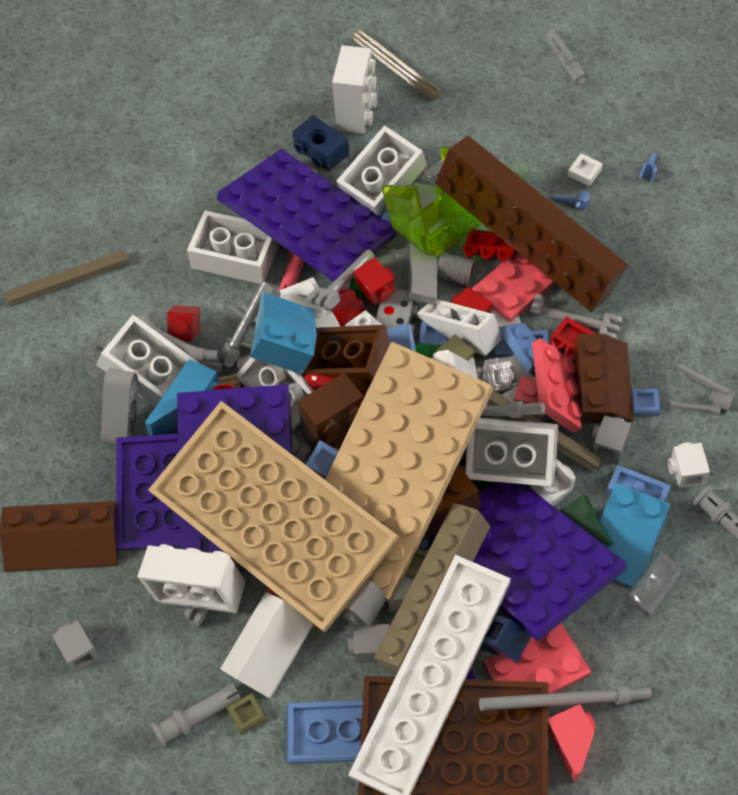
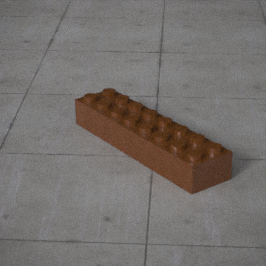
(530, 223)

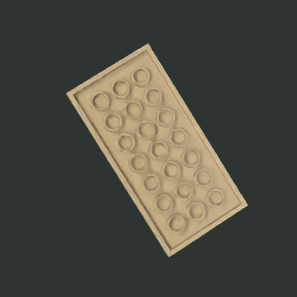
(407, 449)
(274, 515)

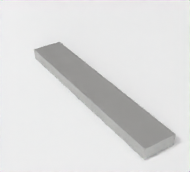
(423, 267)

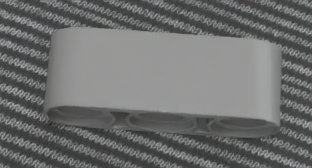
(119, 405)

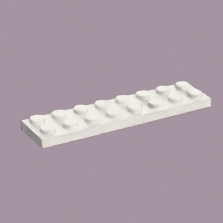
(430, 678)

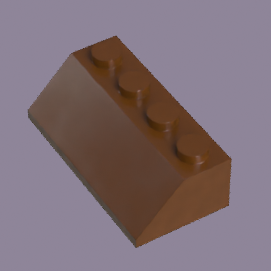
(59, 536)

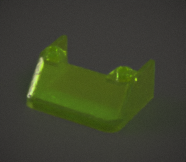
(430, 228)

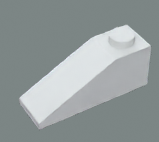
(472, 326)

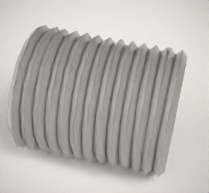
(455, 269)

